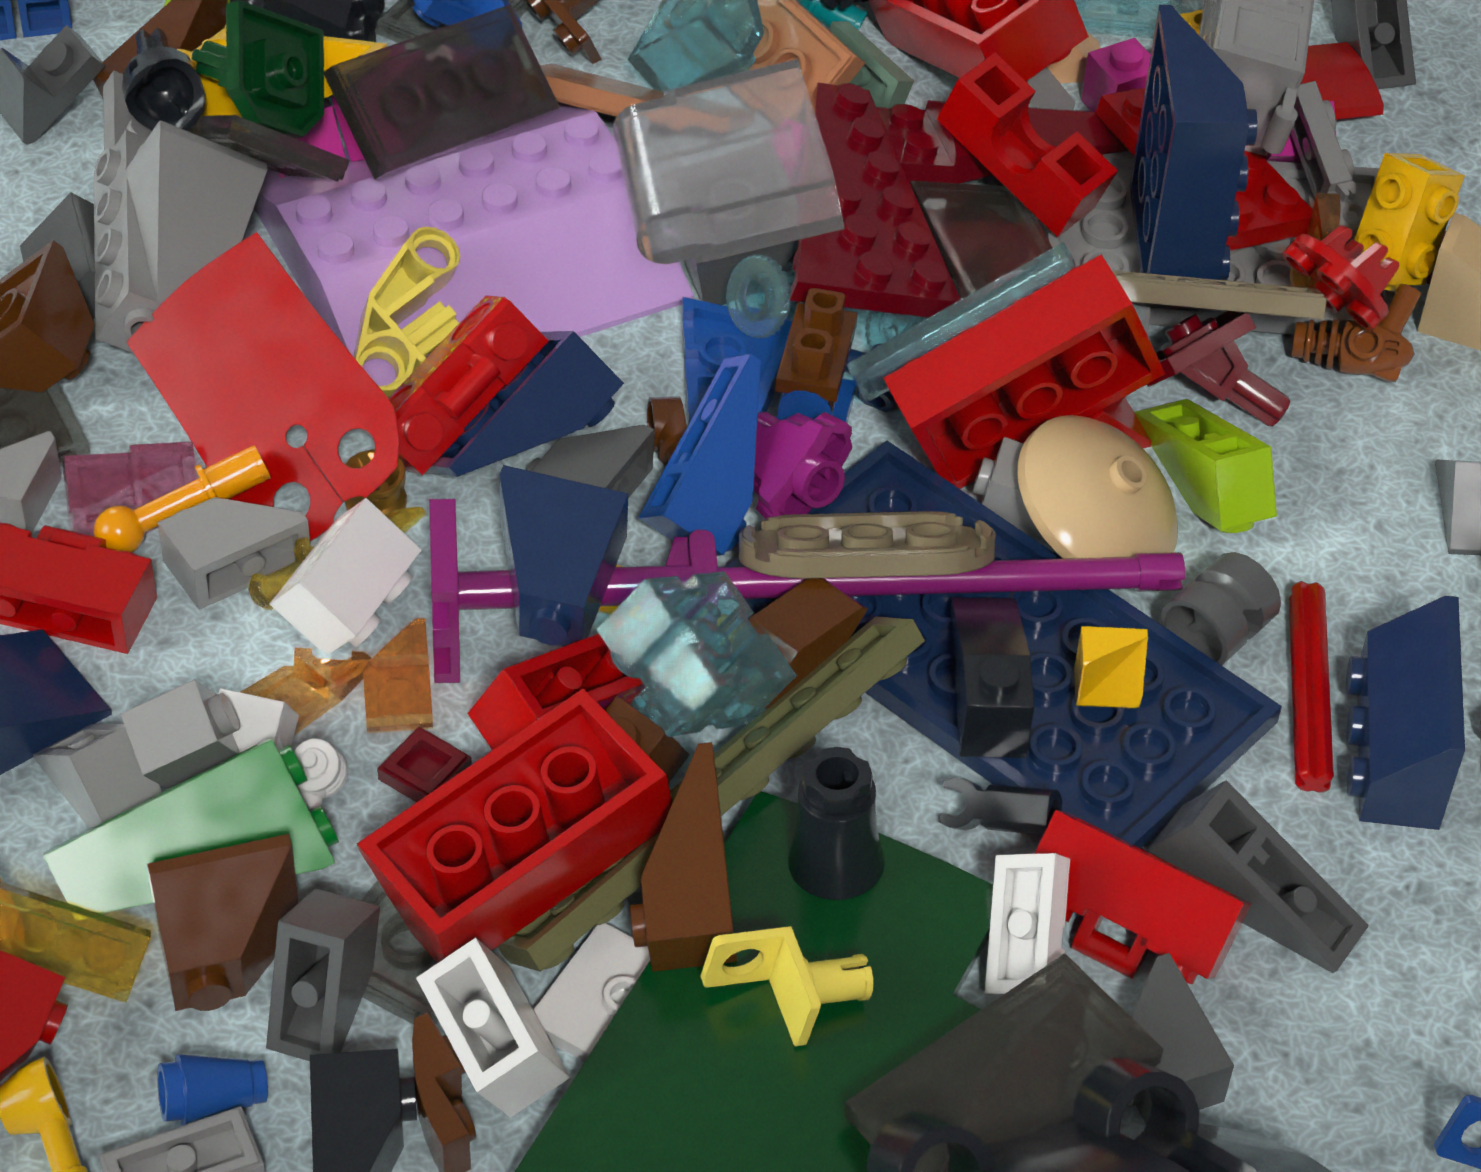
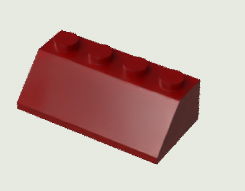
(519, 829)

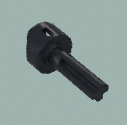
(162, 84)

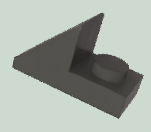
(40, 92)

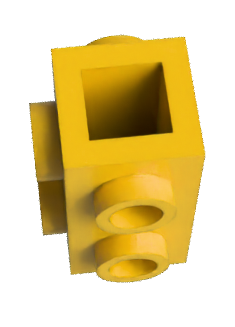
(1410, 213)

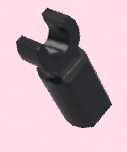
(1003, 807)

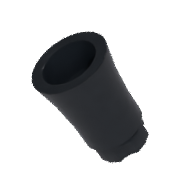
(836, 831)

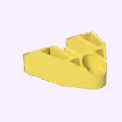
(398, 295)

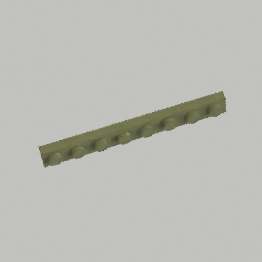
(741, 770)

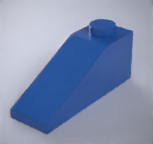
(714, 463)

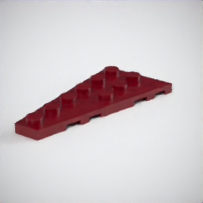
(887, 250)

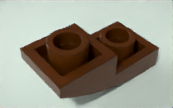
(439, 1097)

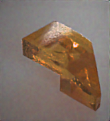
(399, 683)

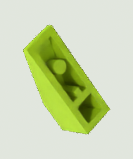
(1213, 464)

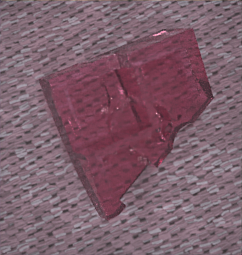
(123, 479)

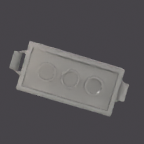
(1267, 51)

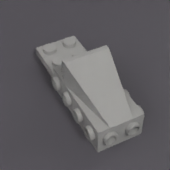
(160, 213)

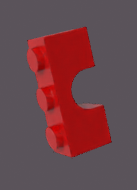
(992, 122)

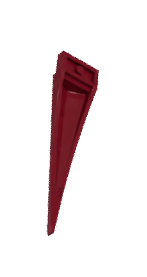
(935, 155)

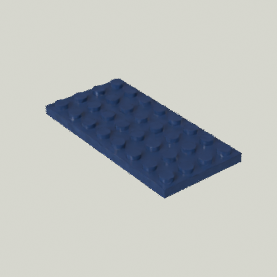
(1109, 763)

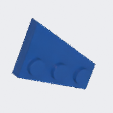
(711, 338)

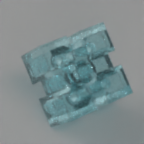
(694, 653)

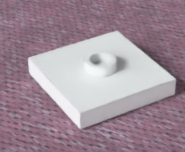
(591, 990)

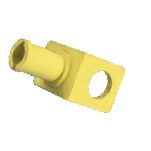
(796, 983)

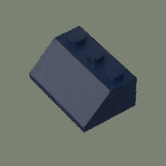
(1407, 717)

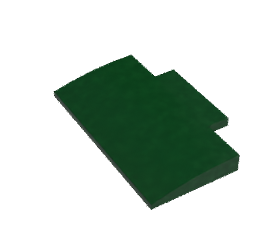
(712, 1072)

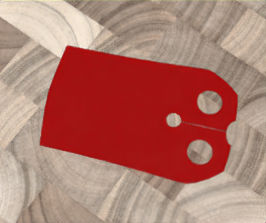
(250, 359)

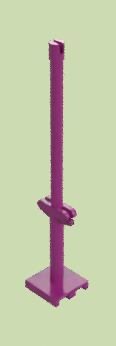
(492, 589)

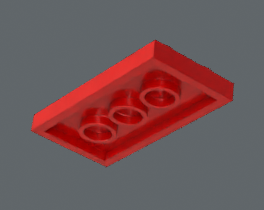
(1267, 208)

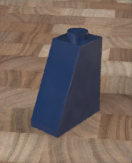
(559, 551)

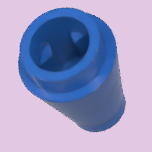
(208, 1085)

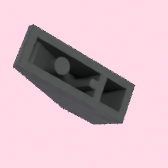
(1240, 852)

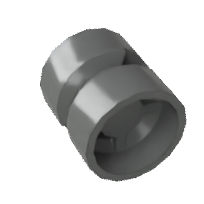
(1223, 606)

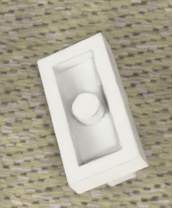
(1025, 918)

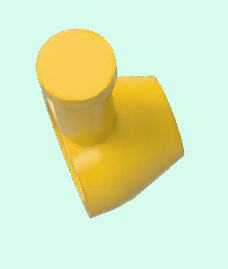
(32, 1107)

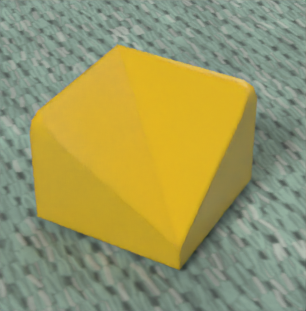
(1110, 667)

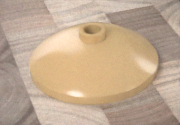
(1095, 491)

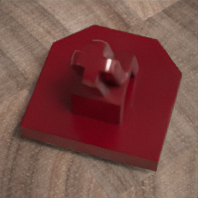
(1212, 360)

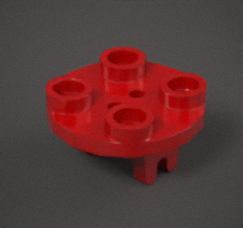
(1345, 274)

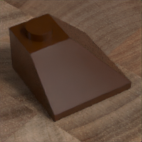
(42, 322)
(221, 918)

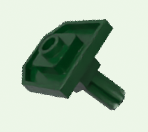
(268, 68)

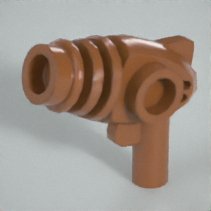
(1359, 350)

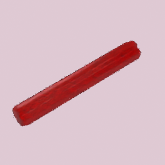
(1310, 688)

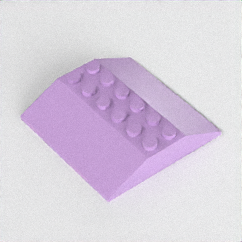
(533, 222)

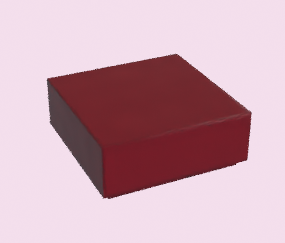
(422, 765)

